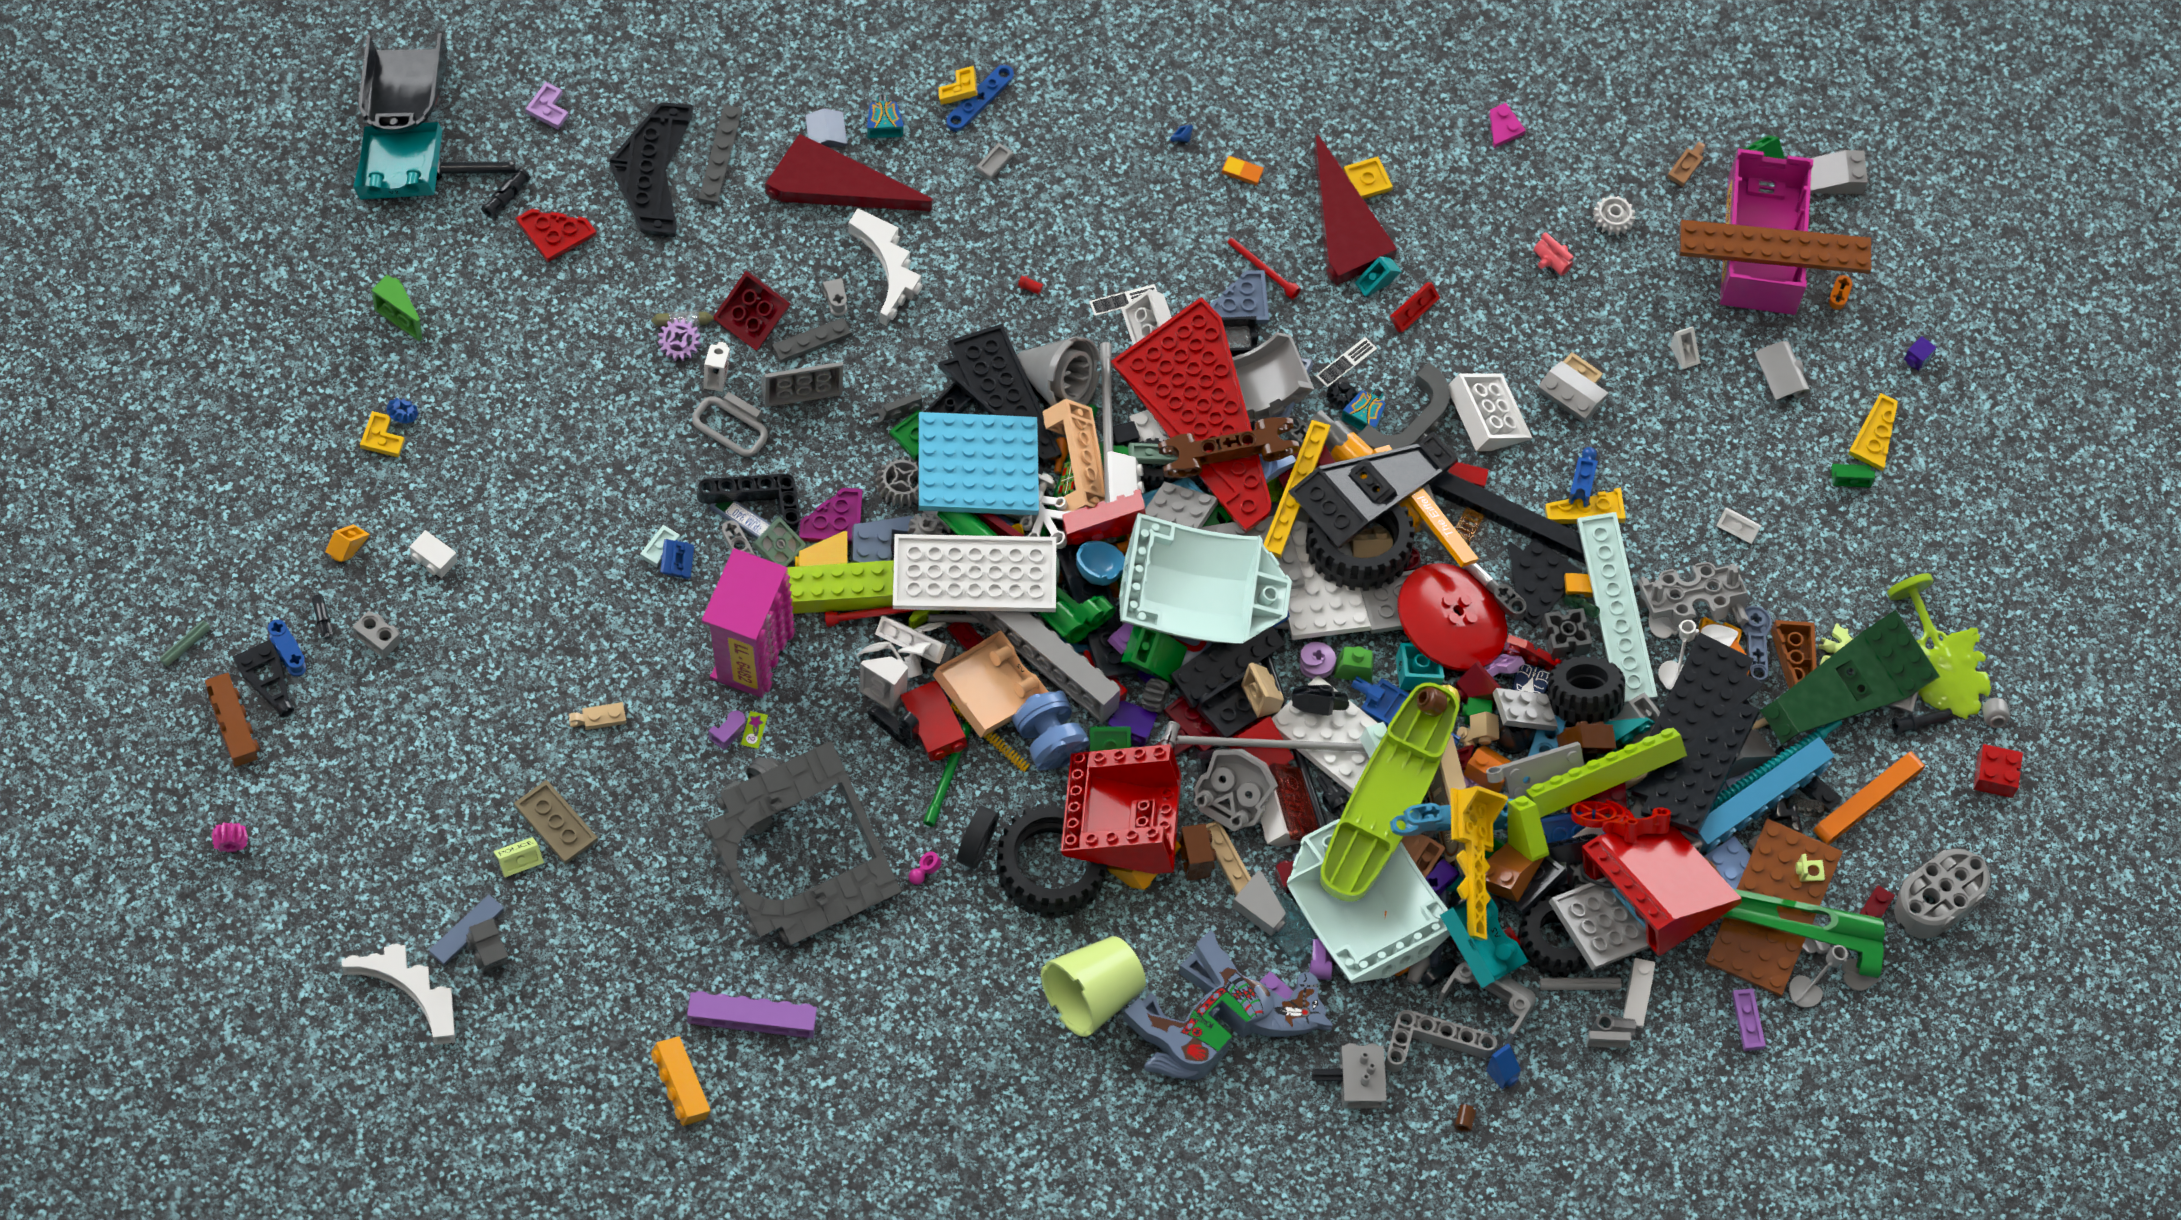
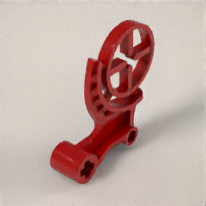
(1621, 819)

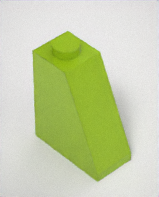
(1526, 829)

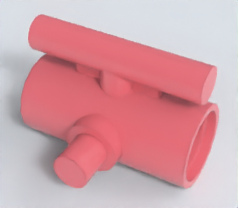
(1553, 255)

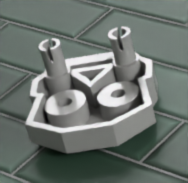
(1242, 774)

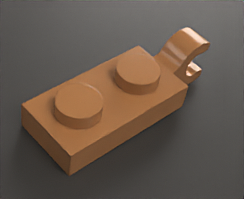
(1686, 165)

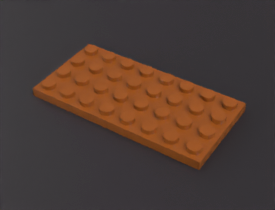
(1763, 953)

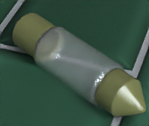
(696, 317)

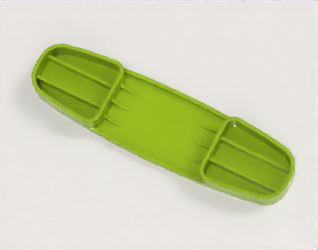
(1390, 783)

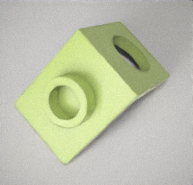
(1802, 869)

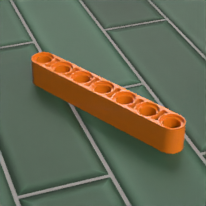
(1869, 798)

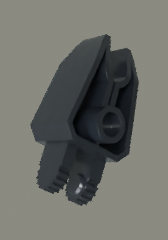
(1319, 699)

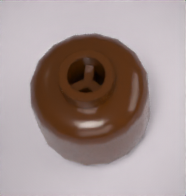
(1432, 701)

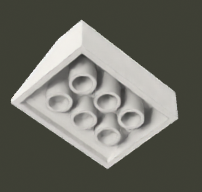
(1488, 411)

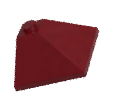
(751, 310)

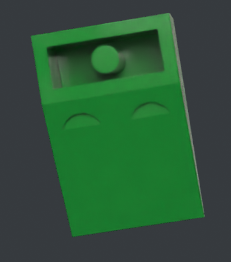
(1153, 653)

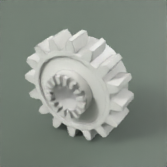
(1614, 215)

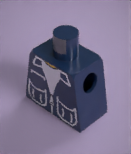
(1531, 679)

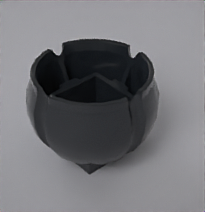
(1514, 743)

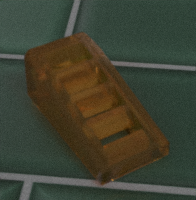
(1468, 539)

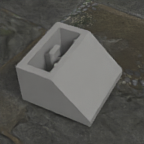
(1639, 708)

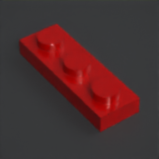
(1414, 307)

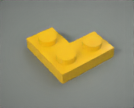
(963, 88)
(376, 436)

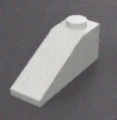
(1638, 990)

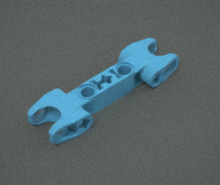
(1435, 818)

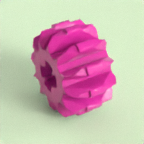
(229, 837)

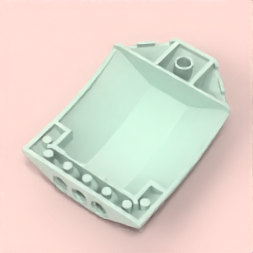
(1200, 583)
(1358, 932)

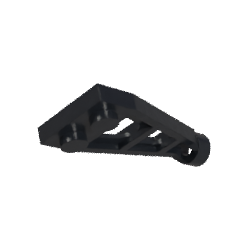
(256, 658)

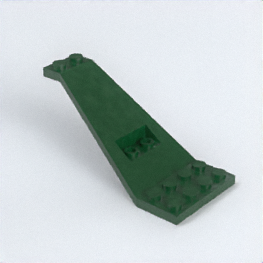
(1883, 660)

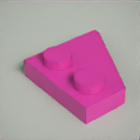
(1504, 125)

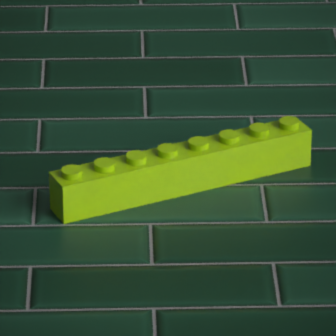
(1607, 771)

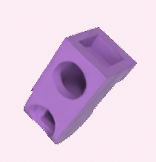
(728, 730)

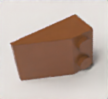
(1509, 872)

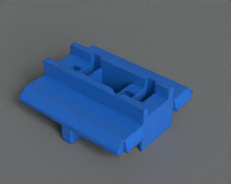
(677, 558)

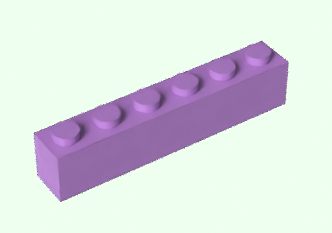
(751, 1014)

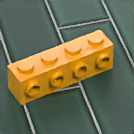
(680, 1081)

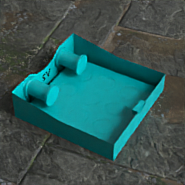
(398, 162)
(1486, 958)

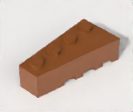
(1795, 648)

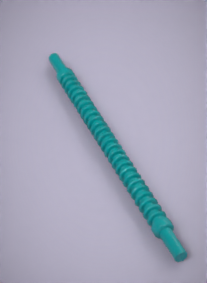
(1765, 768)

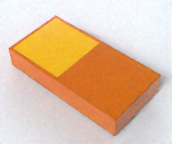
(1242, 170)

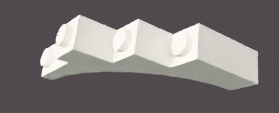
(883, 240)
(415, 981)

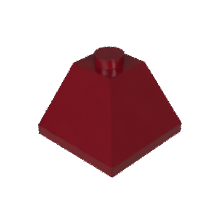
(1477, 684)

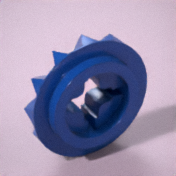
(399, 414)

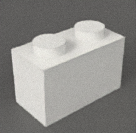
(433, 554)

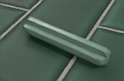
(185, 643)

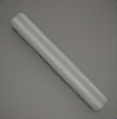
(1600, 983)

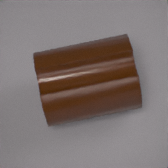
(1465, 1118)

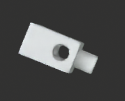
(717, 357)

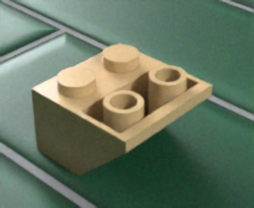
(1371, 542)

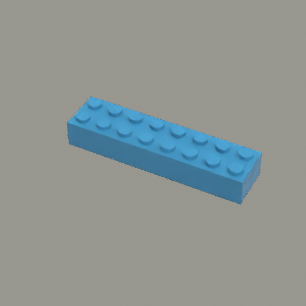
(1764, 794)

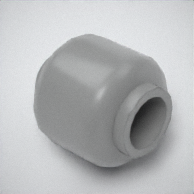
(1996, 712)

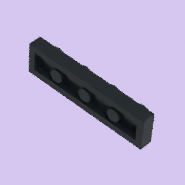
(1818, 790)

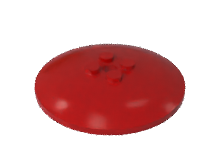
(1439, 633)

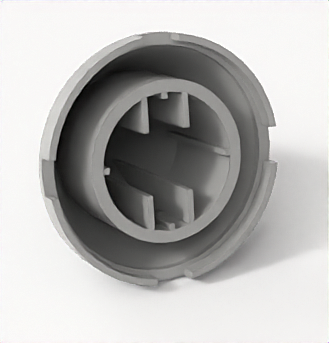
(1063, 369)

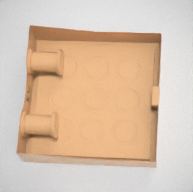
(988, 683)

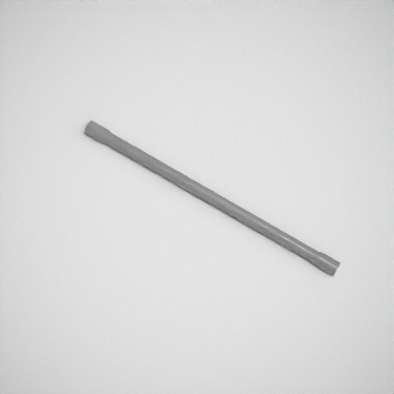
(1105, 358)

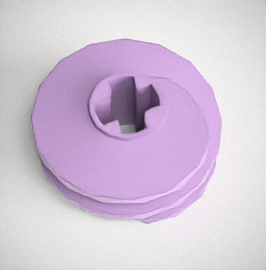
(1317, 660)

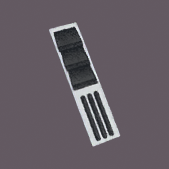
(1117, 301)
(1346, 362)

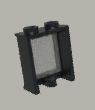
(1241, 333)

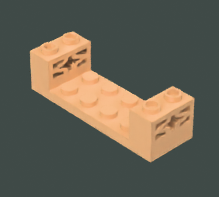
(1078, 426)

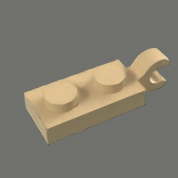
(599, 716)

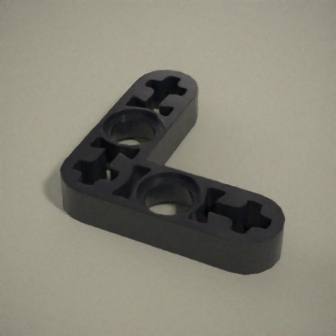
(904, 731)

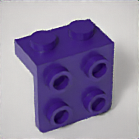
(1137, 718)

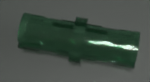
(1589, 609)

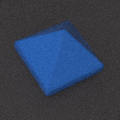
(1182, 134)

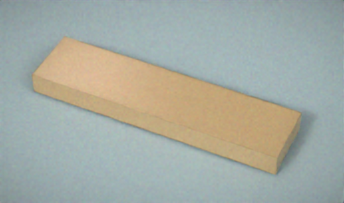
(1228, 858)

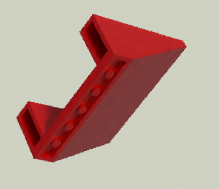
(1123, 808)
(1663, 882)

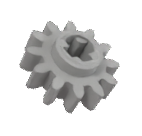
(924, 525)

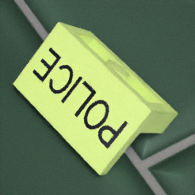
(519, 857)

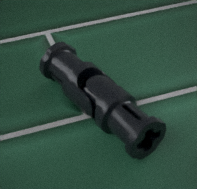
(505, 193)

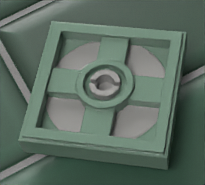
(779, 543)

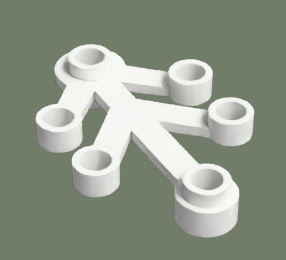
(1045, 517)

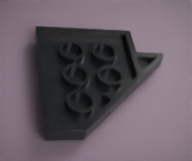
(1538, 578)

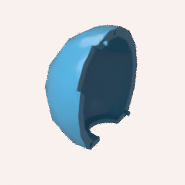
(1100, 562)

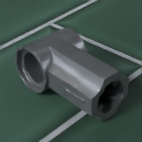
(1614, 1024)

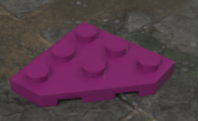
(833, 517)

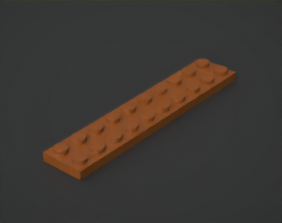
(1775, 246)

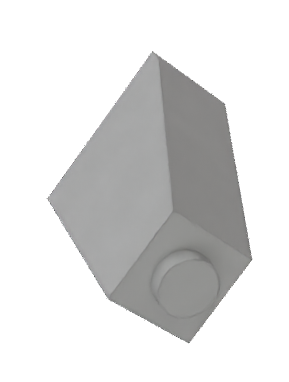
(1260, 905)

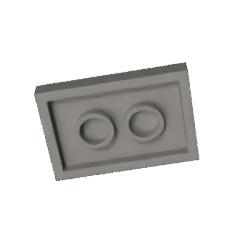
(1525, 709)

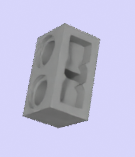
(373, 637)

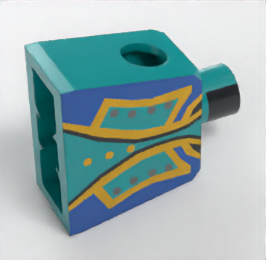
(884, 119)
(1364, 410)

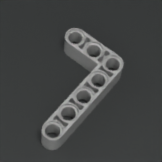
(1435, 1036)

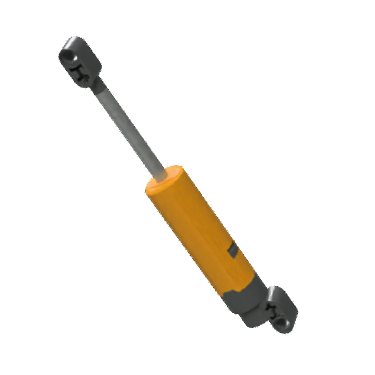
(1346, 445)

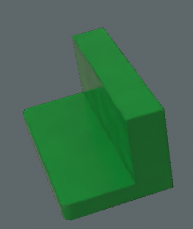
(1769, 145)
(1852, 475)

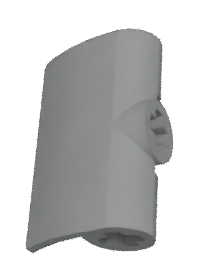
(1782, 370)

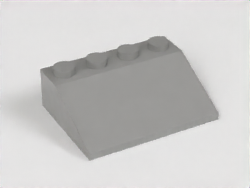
(802, 384)

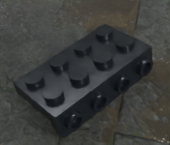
(1228, 707)

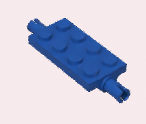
(1383, 700)

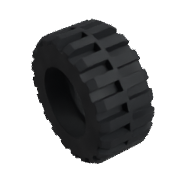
(1586, 690)
(1541, 953)

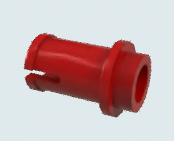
(1030, 285)

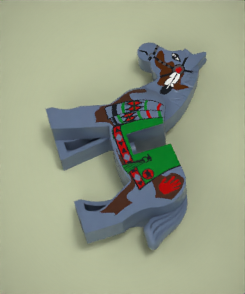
(1241, 1002)

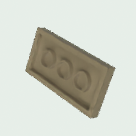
(555, 822)

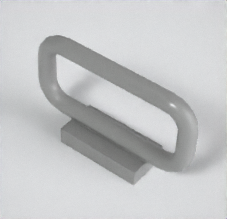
(739, 409)

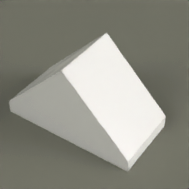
(1685, 347)

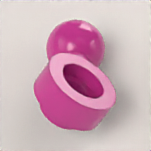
(929, 863)

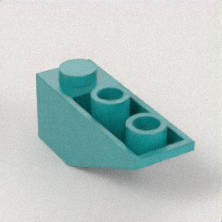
(1628, 728)

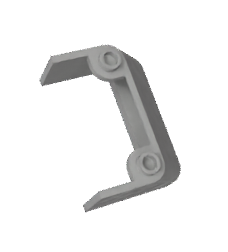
(1520, 998)

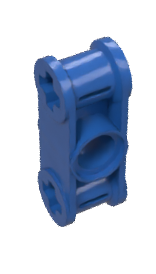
(287, 648)

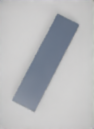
(455, 939)

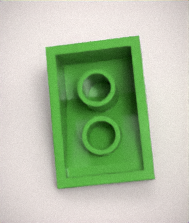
(394, 304)

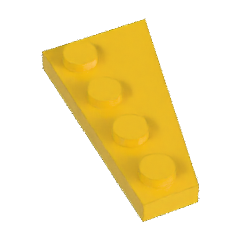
(1874, 437)
(1602, 503)

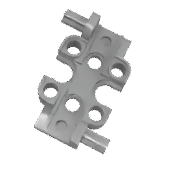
(1729, 596)

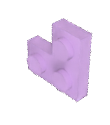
(544, 108)
(1505, 664)

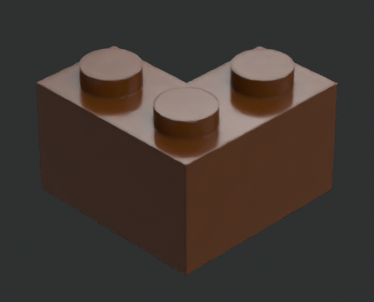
(1593, 737)

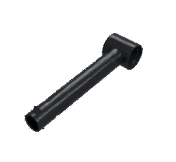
(474, 167)

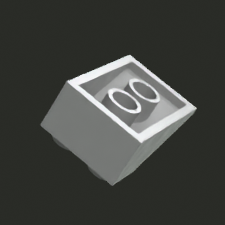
(1839, 173)

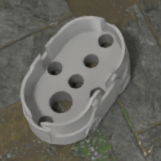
(1940, 917)

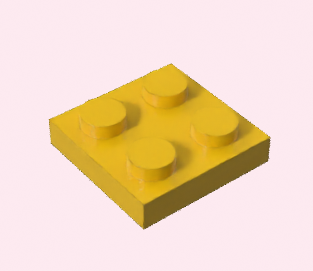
(1369, 177)

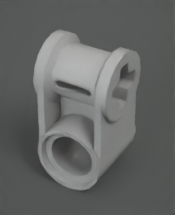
(836, 296)

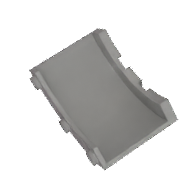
(1272, 377)

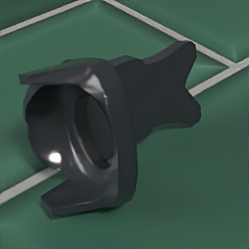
(1782, 813)

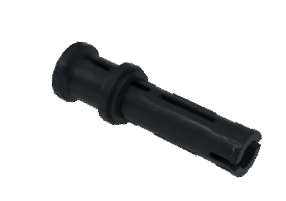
(1913, 722)

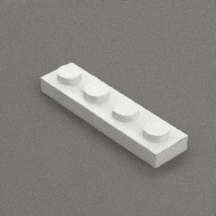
(906, 636)

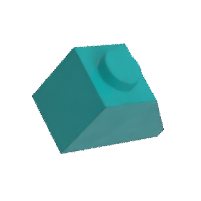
(1377, 276)

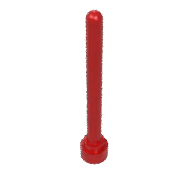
(1291, 289)
(833, 618)

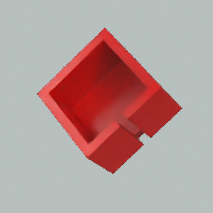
(1997, 771)

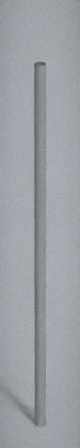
(1270, 743)

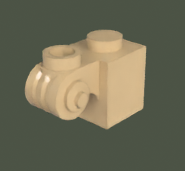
(1483, 729)

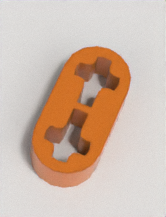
(1837, 291)

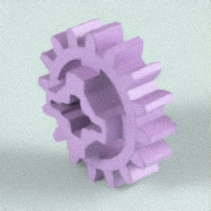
(685, 335)

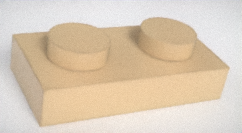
(1583, 367)

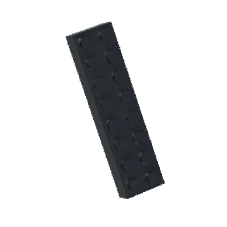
(951, 401)

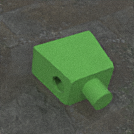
(1354, 663)

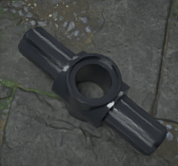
(1334, 797)

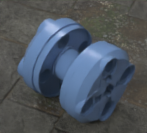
(1044, 718)

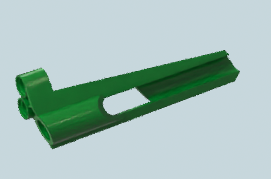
(1070, 619)
(1846, 928)

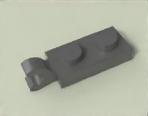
(897, 408)

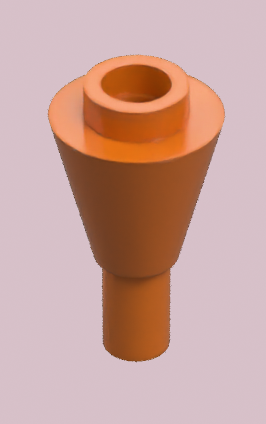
(1063, 446)

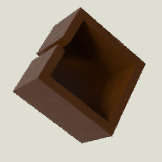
(1197, 849)

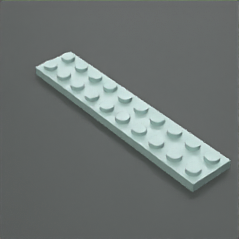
(1617, 602)

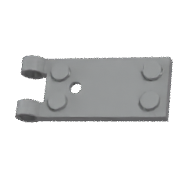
(1537, 767)

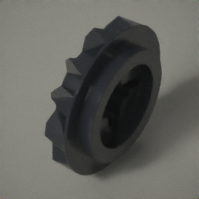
(1340, 401)

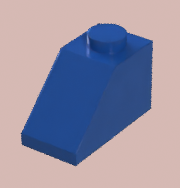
(1504, 1067)

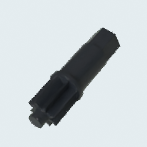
(323, 620)

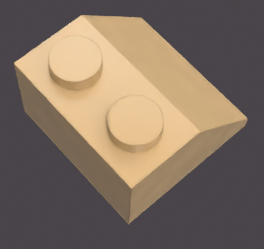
(1261, 690)

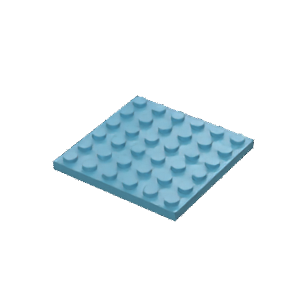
(978, 463)

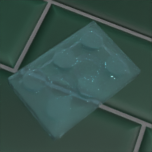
(1297, 931)

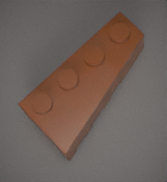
(231, 719)

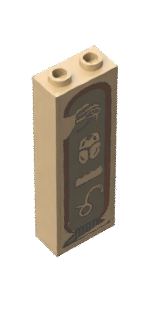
(1448, 776)

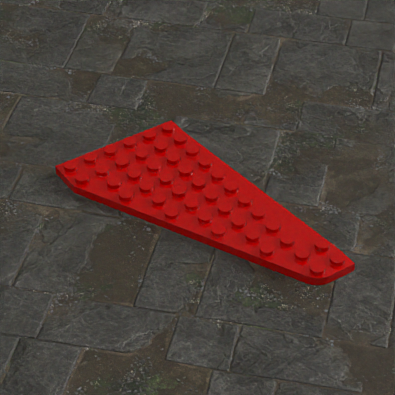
(1192, 387)

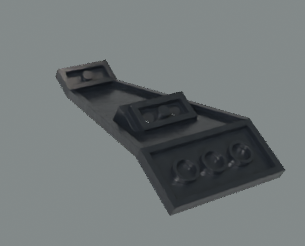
(1346, 503)

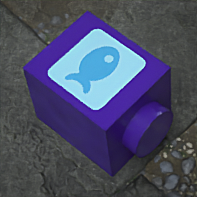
(1920, 353)

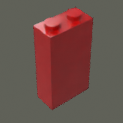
(938, 725)

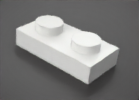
(1738, 525)

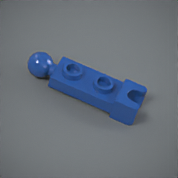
(1584, 476)

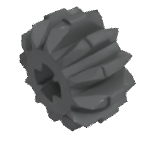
(1155, 695)

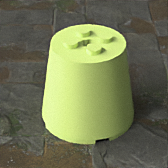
(1093, 983)

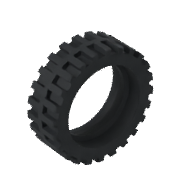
(1364, 571)
(1029, 894)

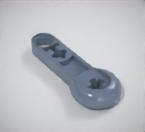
(1756, 639)

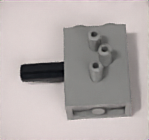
(1360, 1076)

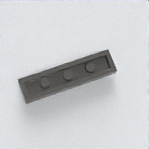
(811, 340)

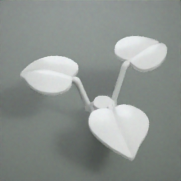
(1687, 630)
(913, 660)

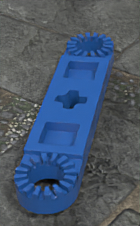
(989, 89)

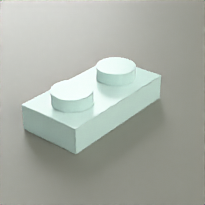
(655, 547)

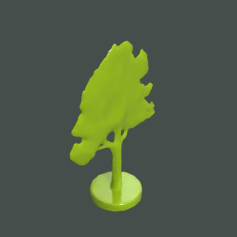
(1951, 657)

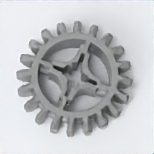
(900, 488)

